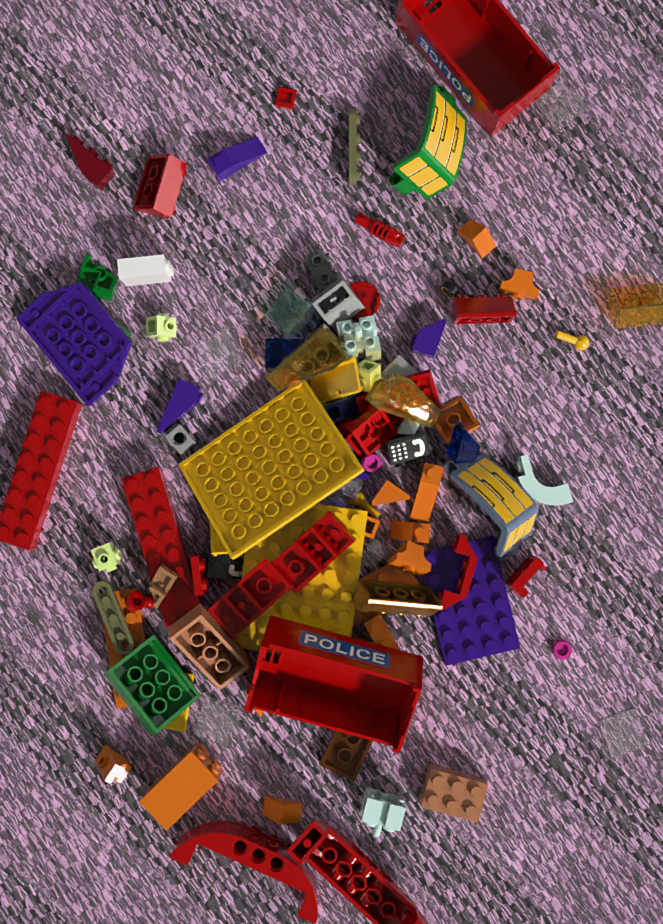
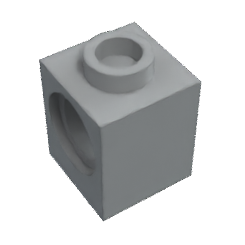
(186, 444)

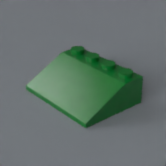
(152, 685)

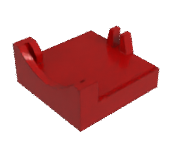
(371, 430)
(524, 574)

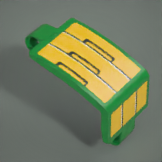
(439, 151)

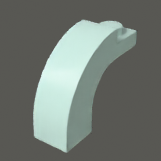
(541, 494)

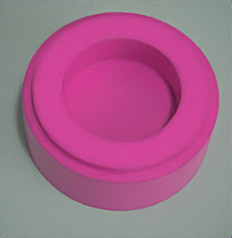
(371, 463)
(561, 649)

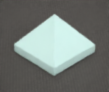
(407, 427)

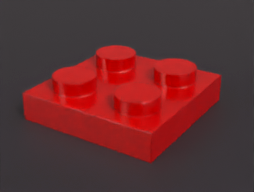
(198, 567)

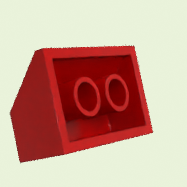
(160, 185)
(483, 309)

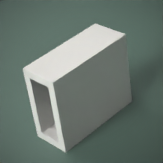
(145, 270)

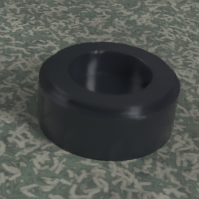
(449, 289)

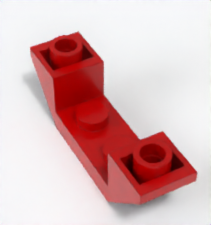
(468, 566)

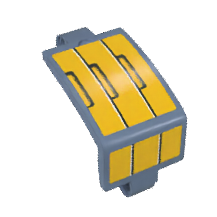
(500, 498)

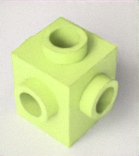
(161, 327)
(368, 374)
(100, 553)

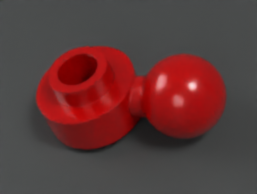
(136, 601)

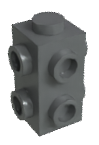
(318, 265)

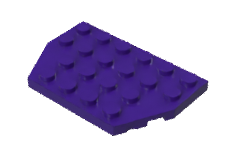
(78, 339)

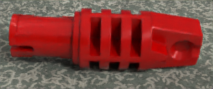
(381, 230)

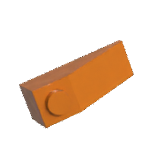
(426, 492)

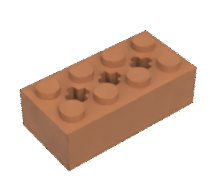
(209, 647)

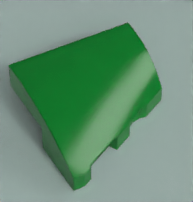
(103, 282)

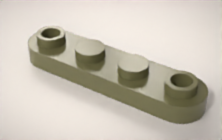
(354, 139)
(113, 617)

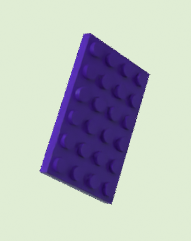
(482, 620)

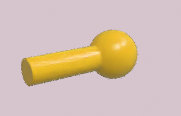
(580, 342)
(359, 500)

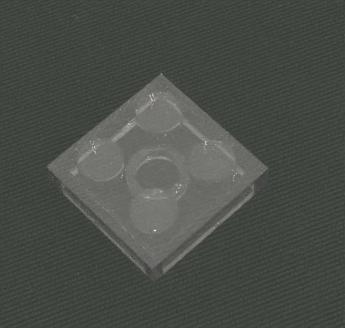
(622, 732)

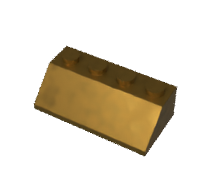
(395, 598)

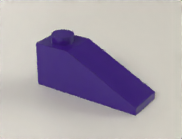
(235, 158)
(181, 402)

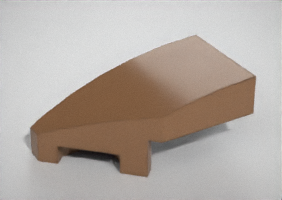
(162, 584)

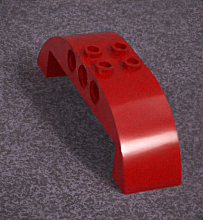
(255, 851)
(354, 875)

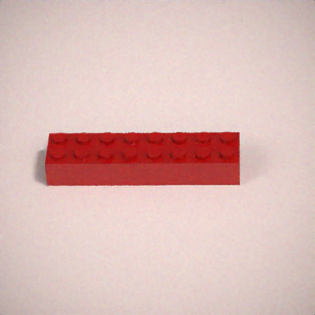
(38, 470)
(161, 539)

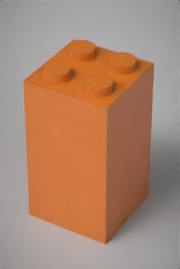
(181, 786)

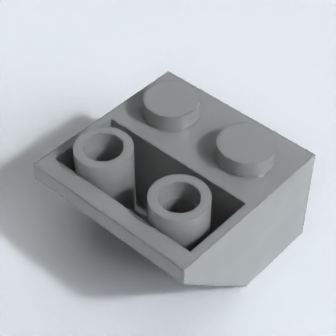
(337, 302)

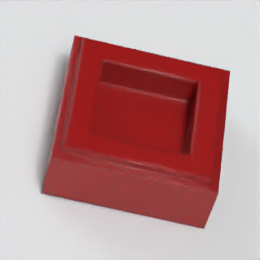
(285, 98)

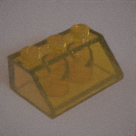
(636, 305)

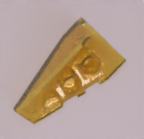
(312, 357)
(404, 399)

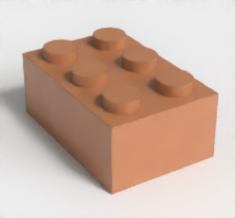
(453, 793)

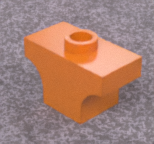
(520, 285)
(410, 559)
(112, 765)

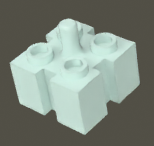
(360, 338)
(382, 809)

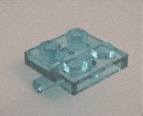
(290, 313)

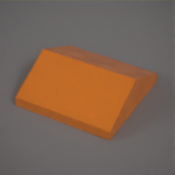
(446, 421)

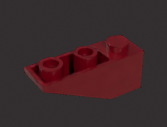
(92, 168)

